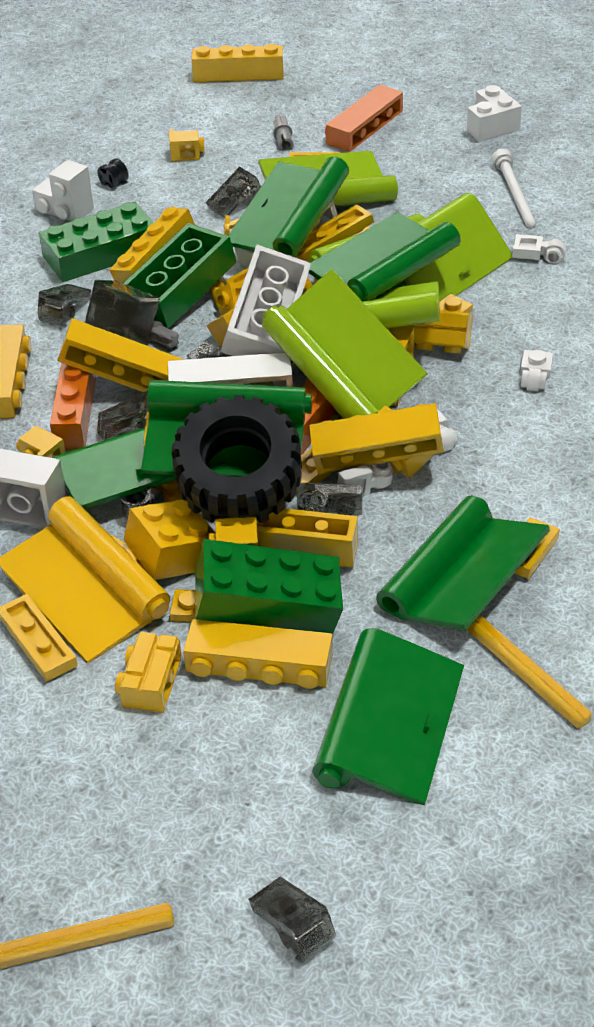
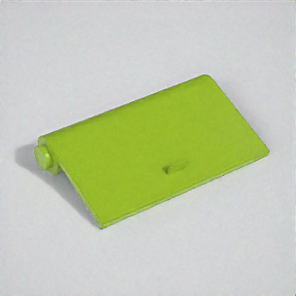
(362, 185)
(476, 256)
(407, 305)
(343, 348)

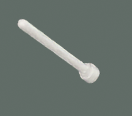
(503, 161)

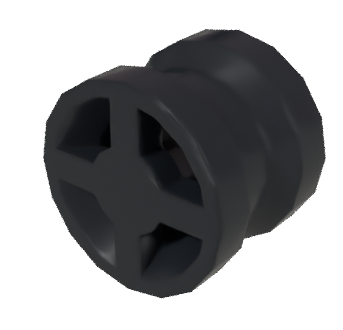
(113, 173)

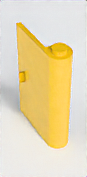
(84, 581)

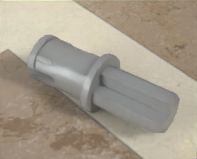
(283, 132)
(163, 335)

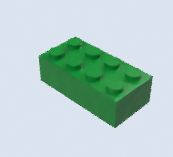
(92, 241)
(184, 270)
(267, 587)

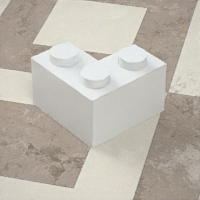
(493, 114)
(65, 192)

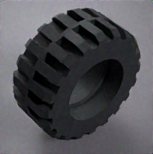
(234, 424)

